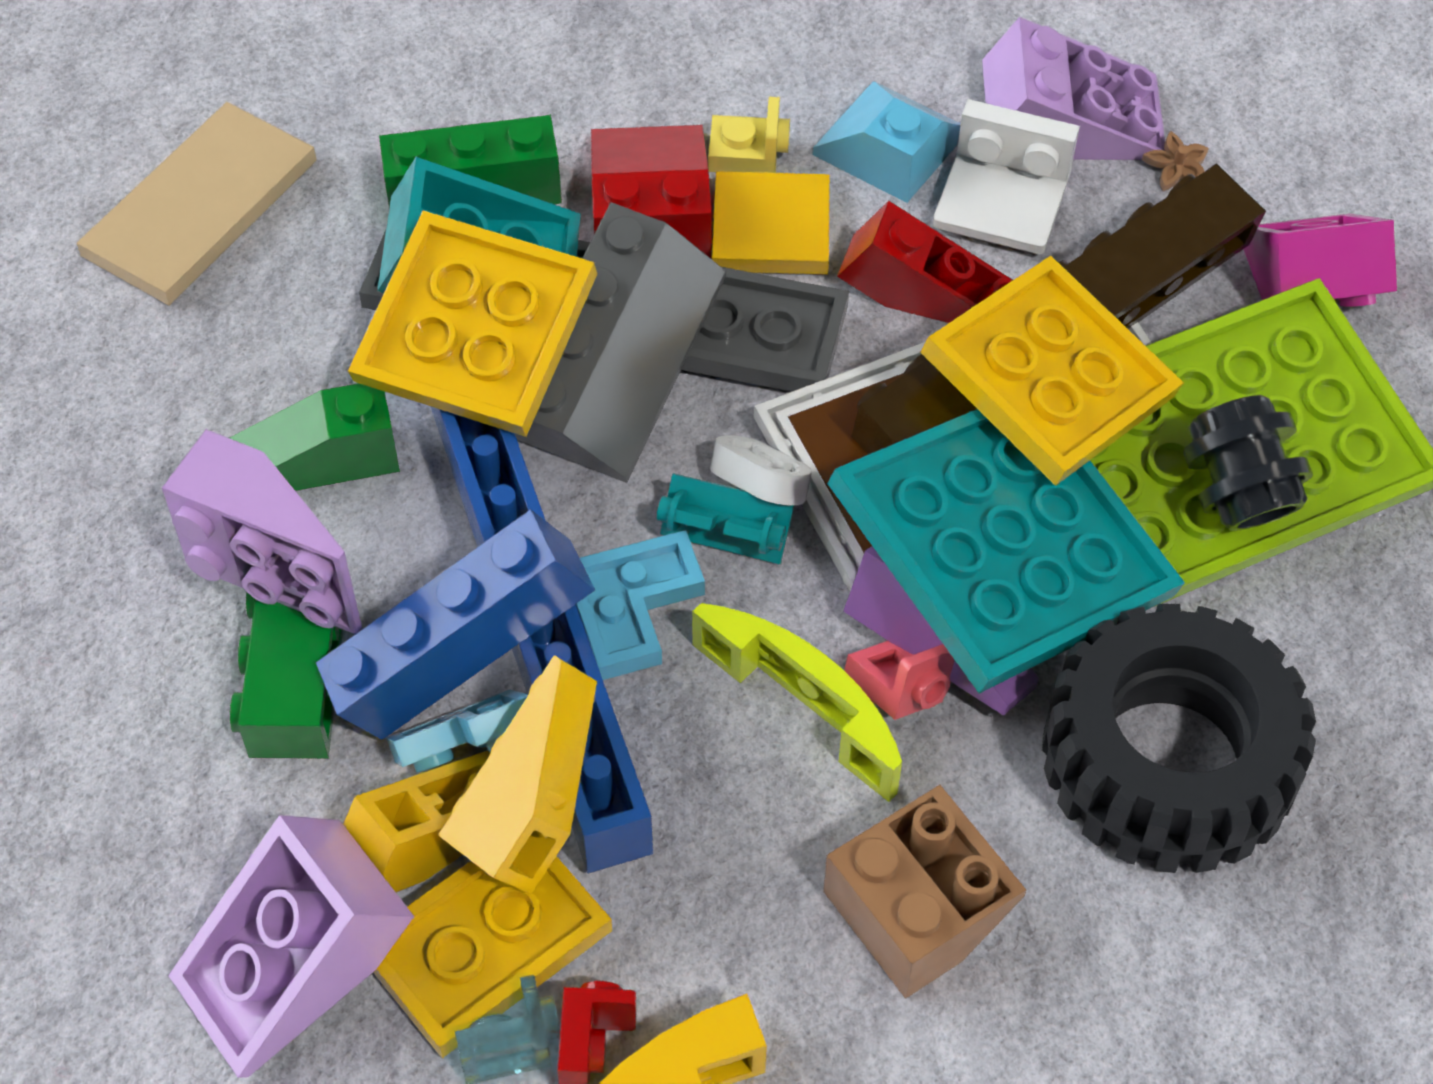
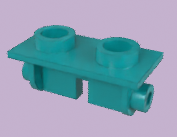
(725, 518)

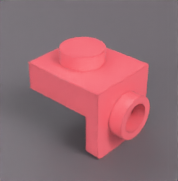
(900, 680)

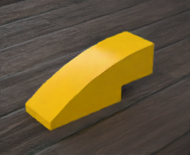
(708, 1048)

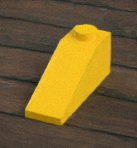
(403, 820)

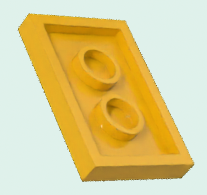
(477, 940)

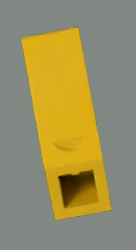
(529, 785)

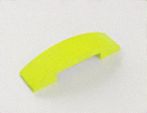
(744, 642)

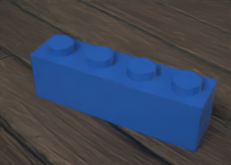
(455, 626)

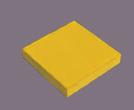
(772, 222)

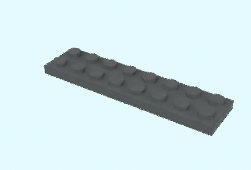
(755, 332)

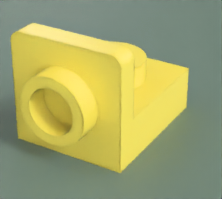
(748, 142)

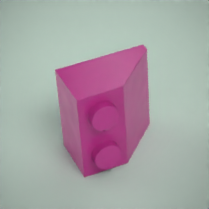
(1344, 250)

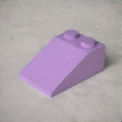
(288, 940)

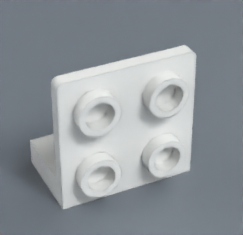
(1007, 177)

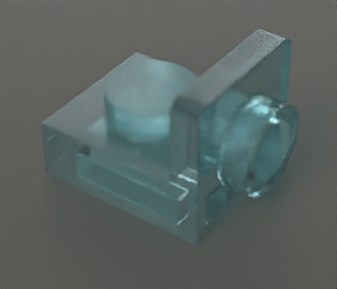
(509, 1045)

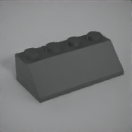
(626, 343)

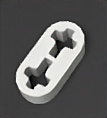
(760, 470)

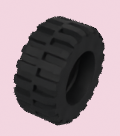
(1190, 664)

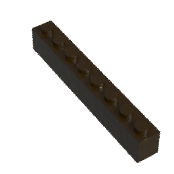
(1128, 272)

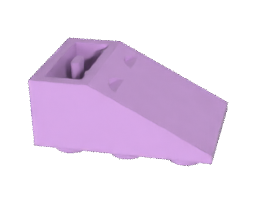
(1077, 84)
(255, 531)

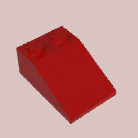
(656, 174)

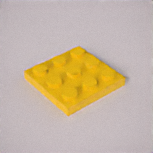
(473, 323)
(1051, 369)

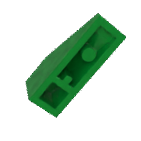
(328, 437)

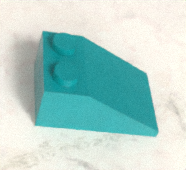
(473, 202)

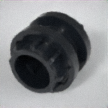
(1247, 462)

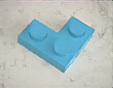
(627, 586)
(478, 724)

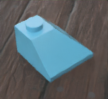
(889, 141)

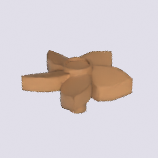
(1176, 160)

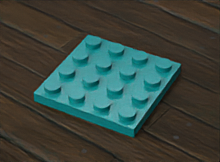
(998, 550)

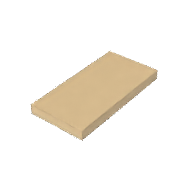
(196, 203)

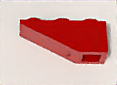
(916, 267)

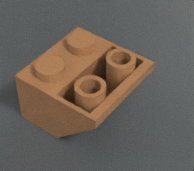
(921, 889)

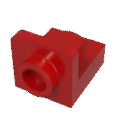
(584, 1022)

